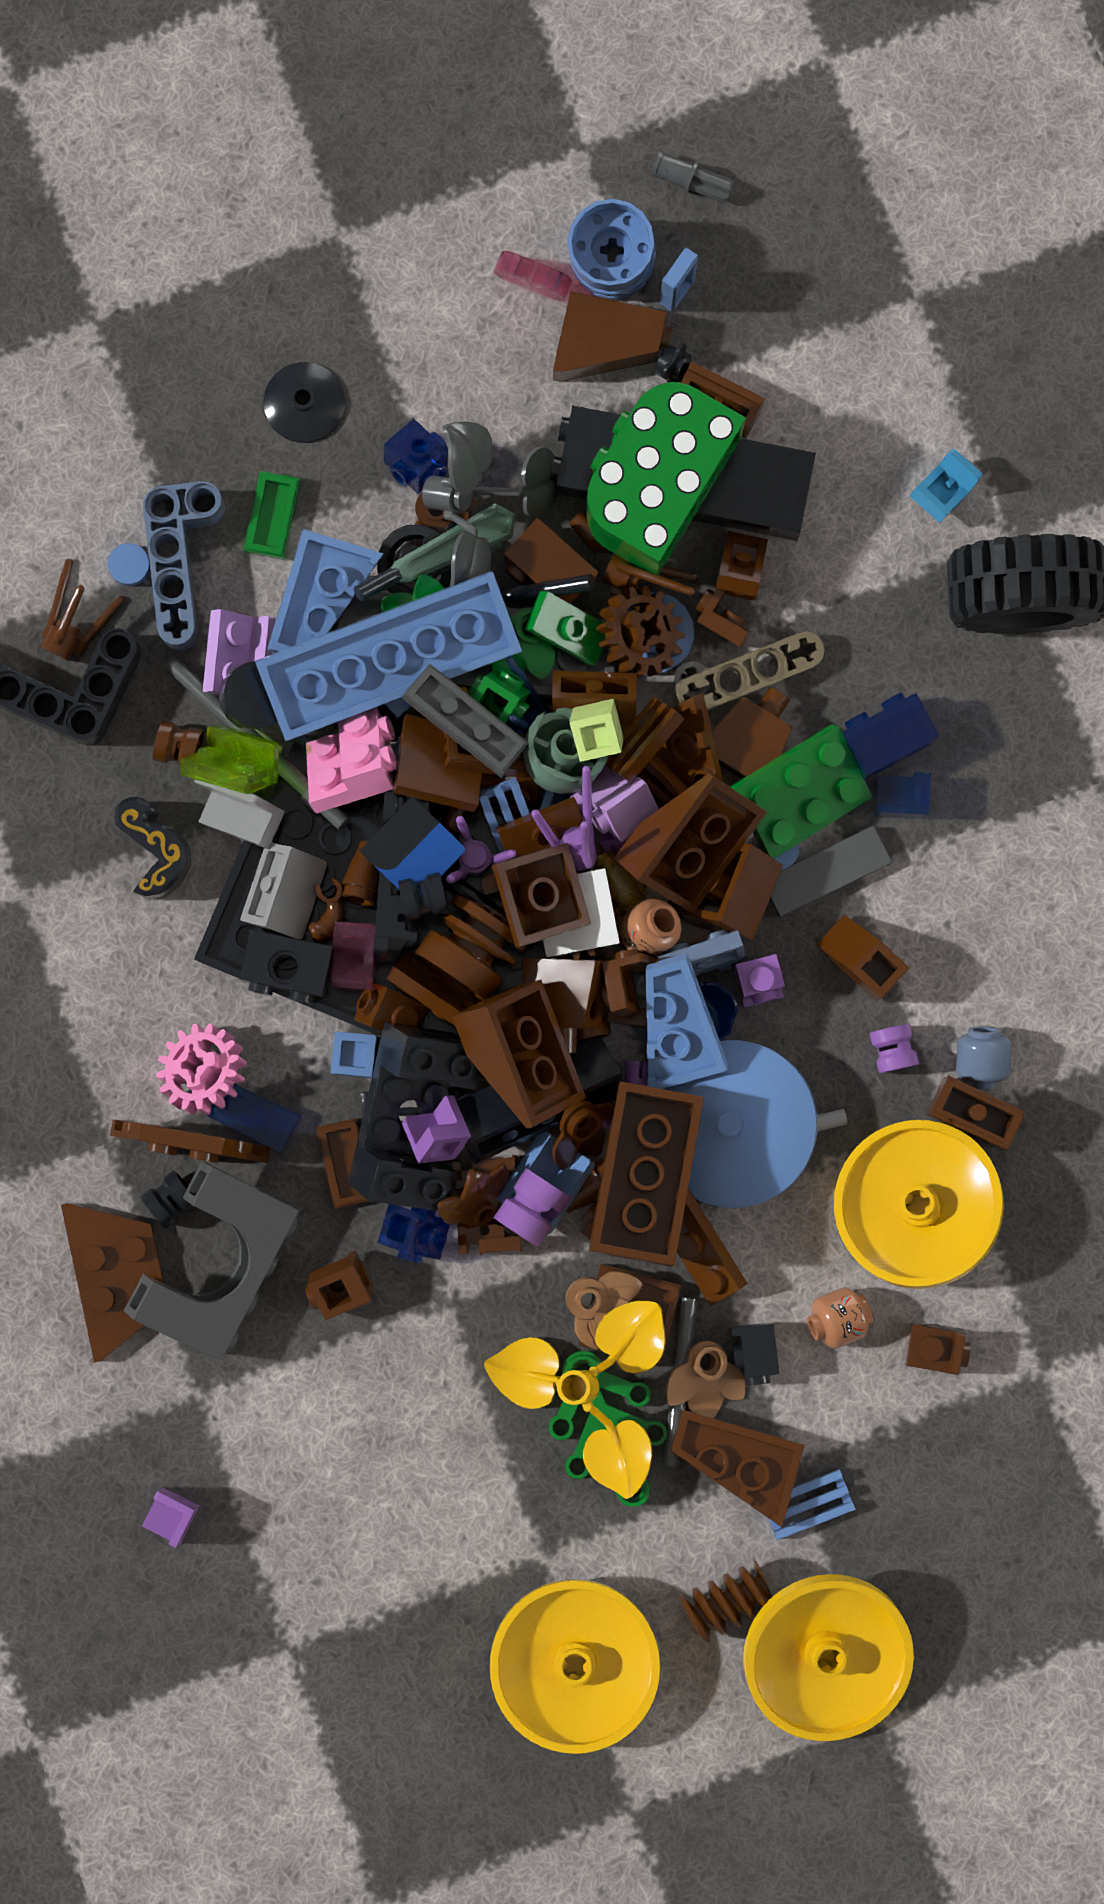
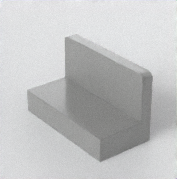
(240, 815)
(284, 890)

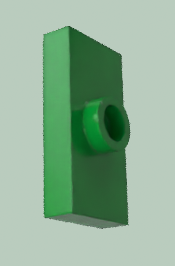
(566, 627)

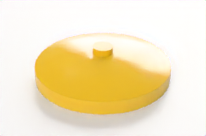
(918, 1204)
(828, 1657)
(574, 1666)

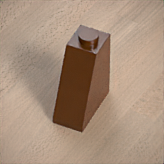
(607, 337)

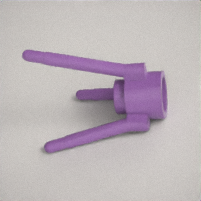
(578, 838)
(476, 857)

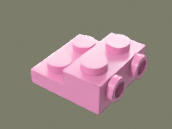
(351, 762)

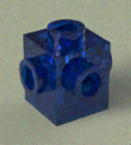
(415, 456)
(414, 1232)

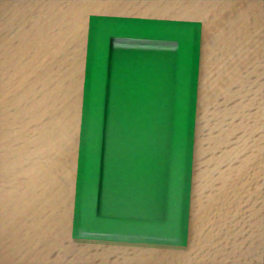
(272, 515)

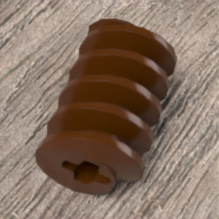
(727, 1602)

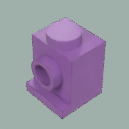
(759, 980)

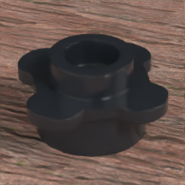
(673, 363)

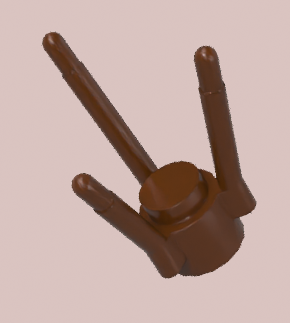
(623, 575)
(58, 634)

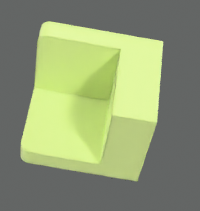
(596, 730)

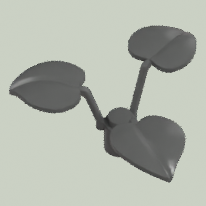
(468, 457)

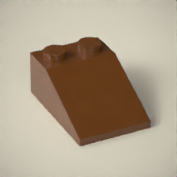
(690, 841)
(521, 1052)

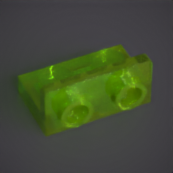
(234, 761)

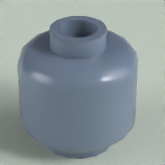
(983, 1057)

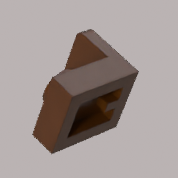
(726, 624)
(937, 1349)

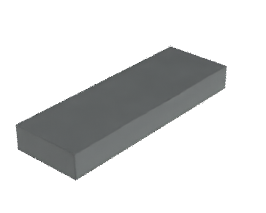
(465, 720)
(829, 871)

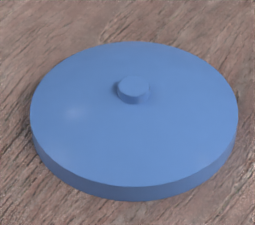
(752, 1127)

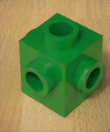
(506, 685)

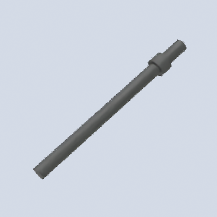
(285, 768)

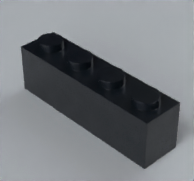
(497, 1128)

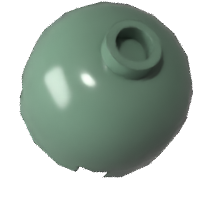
(553, 756)

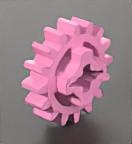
(201, 1069)

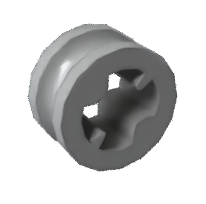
(697, 667)

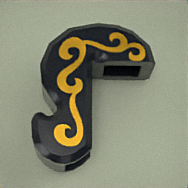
(162, 840)

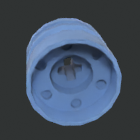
(606, 226)

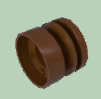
(470, 947)

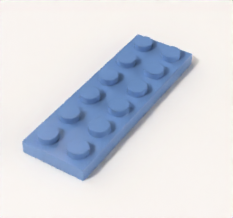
(386, 654)

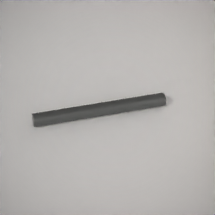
(683, 1344)

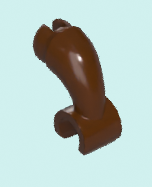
(324, 928)

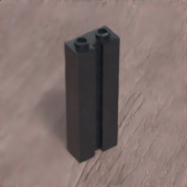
(756, 492)

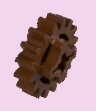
(640, 631)

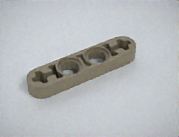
(747, 670)

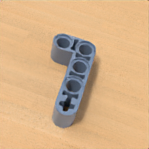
(179, 566)

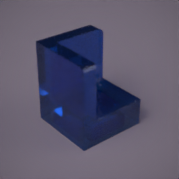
(903, 796)

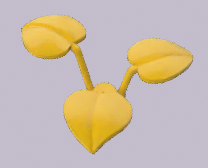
(634, 1339)

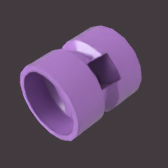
(532, 1207)

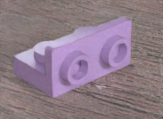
(232, 642)

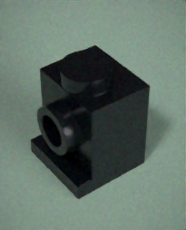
(755, 1352)

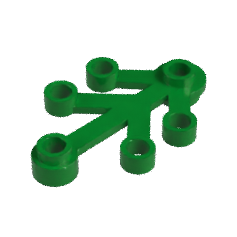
(616, 1385)

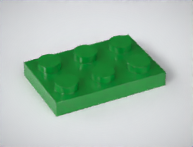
(804, 790)

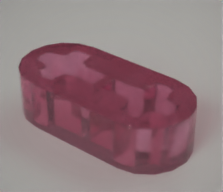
(532, 275)

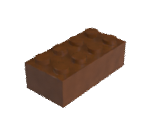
(646, 1174)

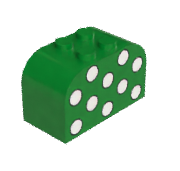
(659, 472)

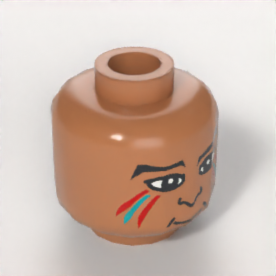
(650, 927)
(840, 1318)

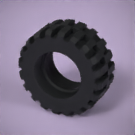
(1026, 584)

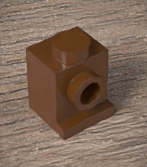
(333, 1300)

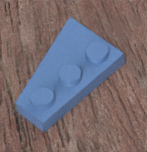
(319, 588)
(679, 1026)

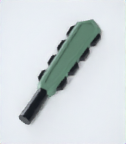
(436, 551)

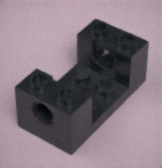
(417, 1067)

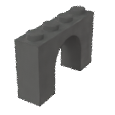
(212, 1318)

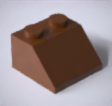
(738, 895)

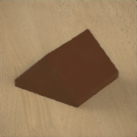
(541, 894)

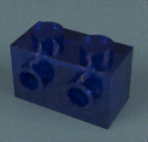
(889, 735)

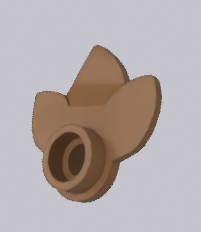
(609, 1293)
(707, 1387)

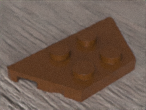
(201, 1146)
(108, 1263)

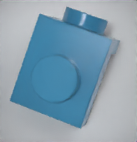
(946, 485)

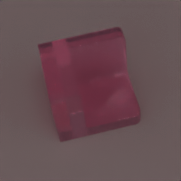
(353, 956)

